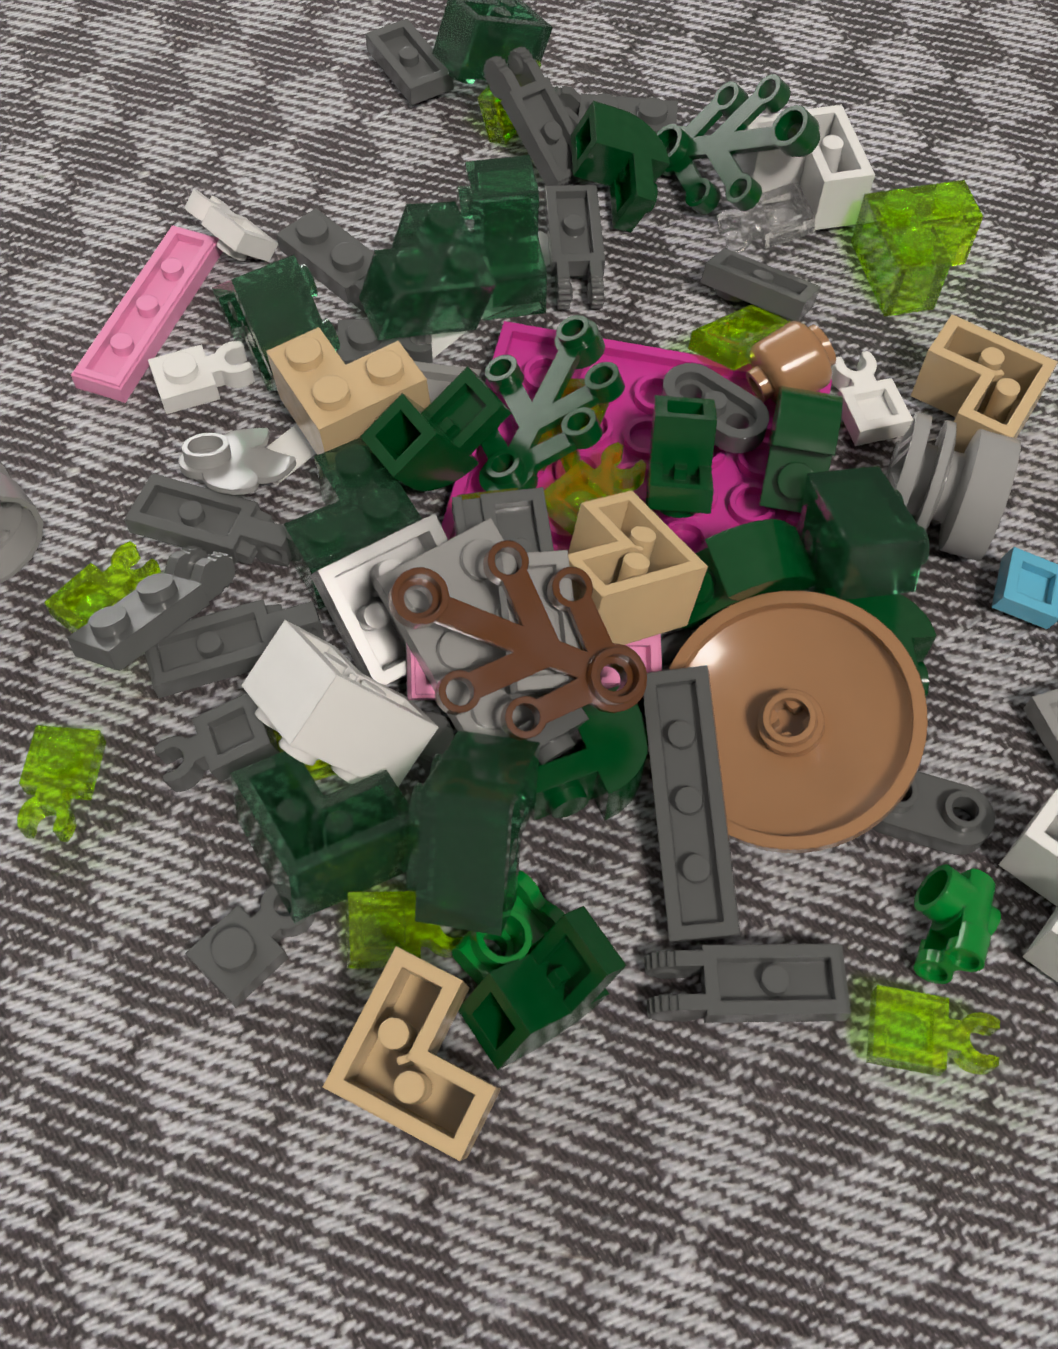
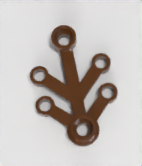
(531, 642)

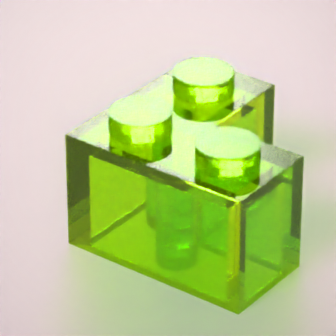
(912, 239)

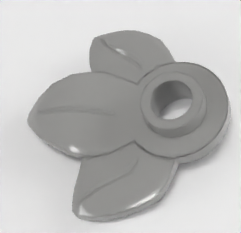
(234, 461)

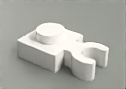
(236, 233)
(192, 378)
(870, 407)

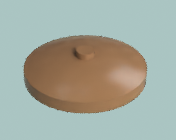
(810, 718)

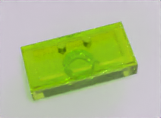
(732, 336)

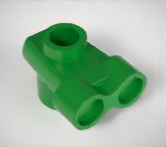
(960, 922)
(525, 928)

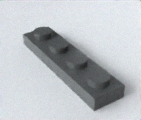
(690, 806)

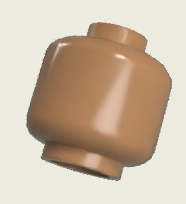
(790, 358)

